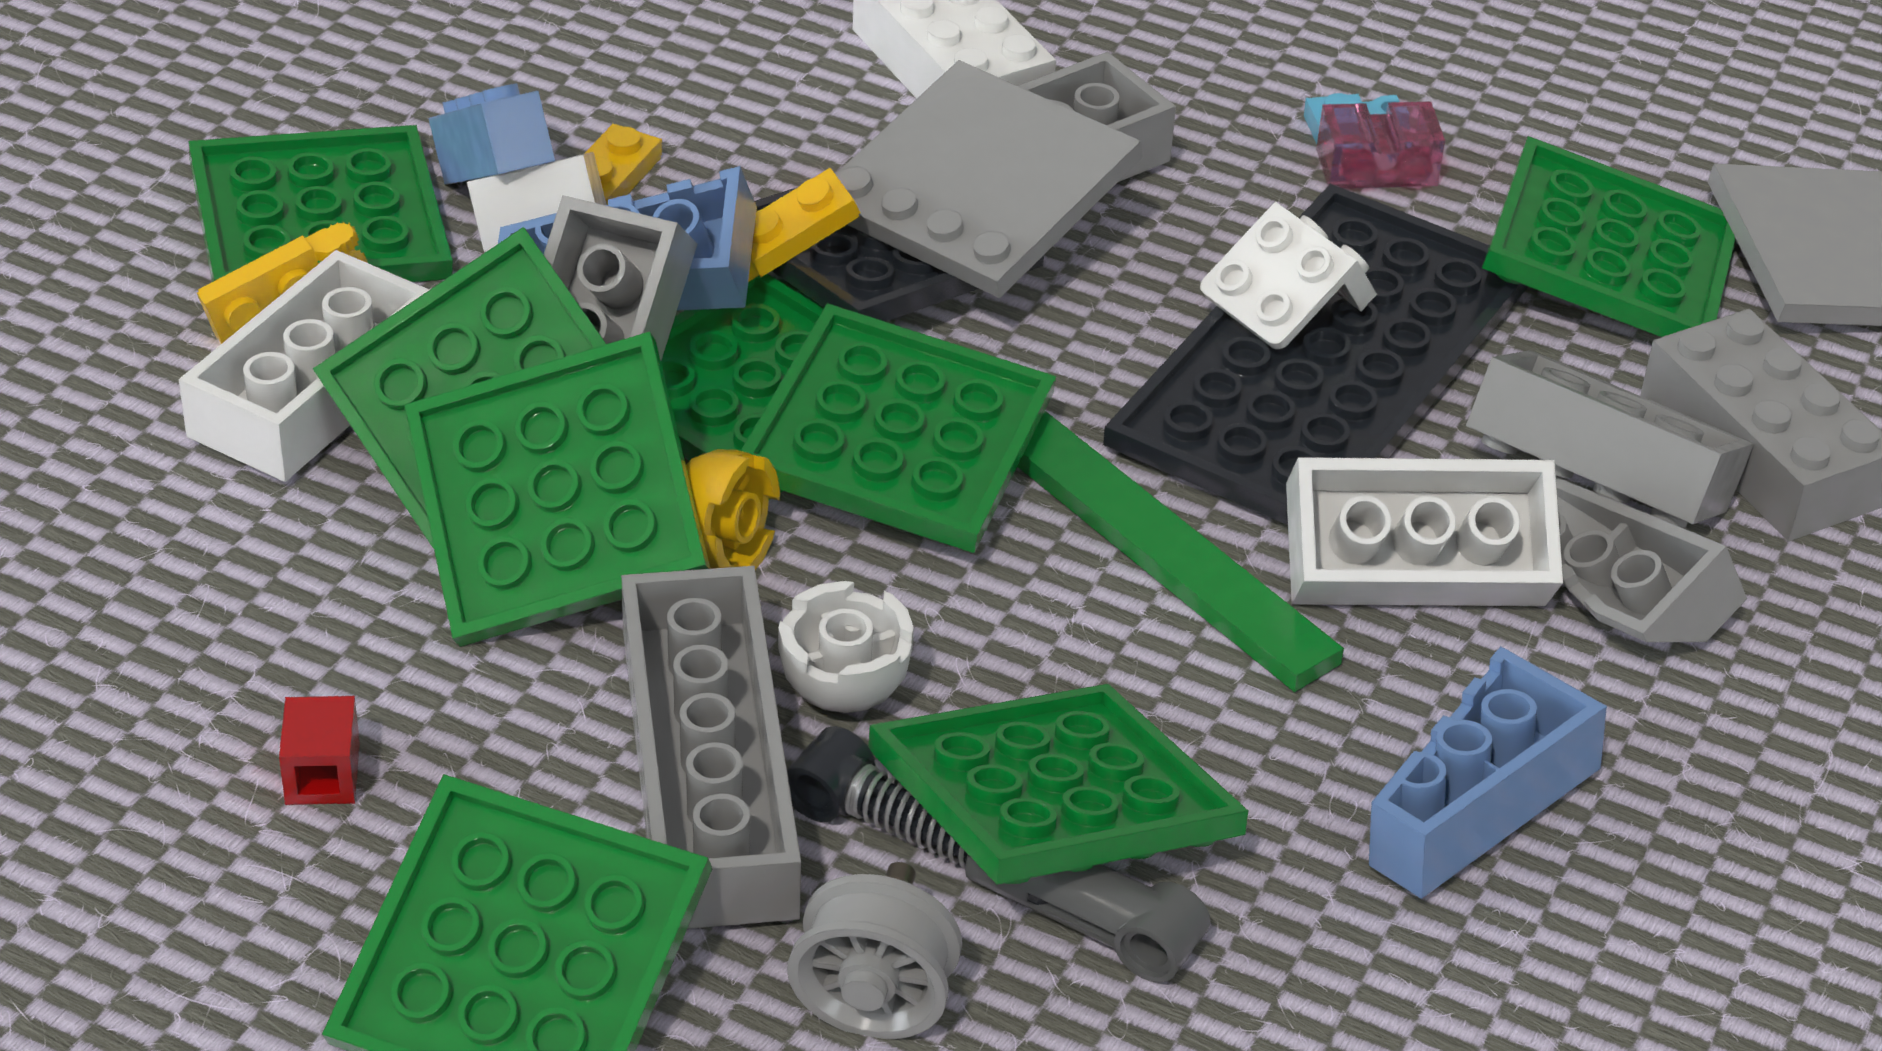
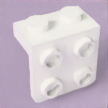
(1284, 276)

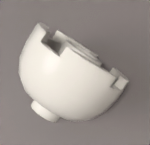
(845, 646)

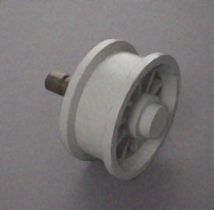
(875, 954)

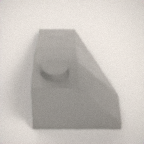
(1643, 570)

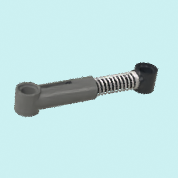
(1146, 925)

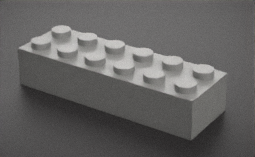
(712, 738)

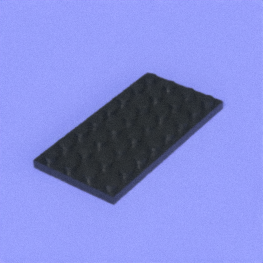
(1345, 386)

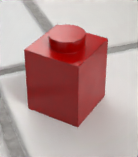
(319, 750)

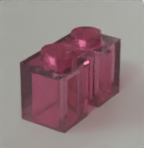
(1380, 149)

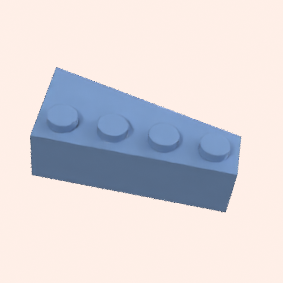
(491, 134)
(717, 218)
(1484, 773)

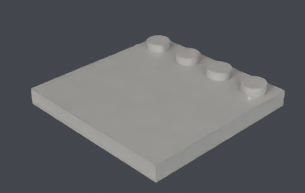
(983, 176)
(1808, 238)

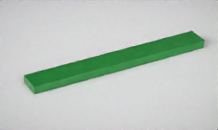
(1179, 557)

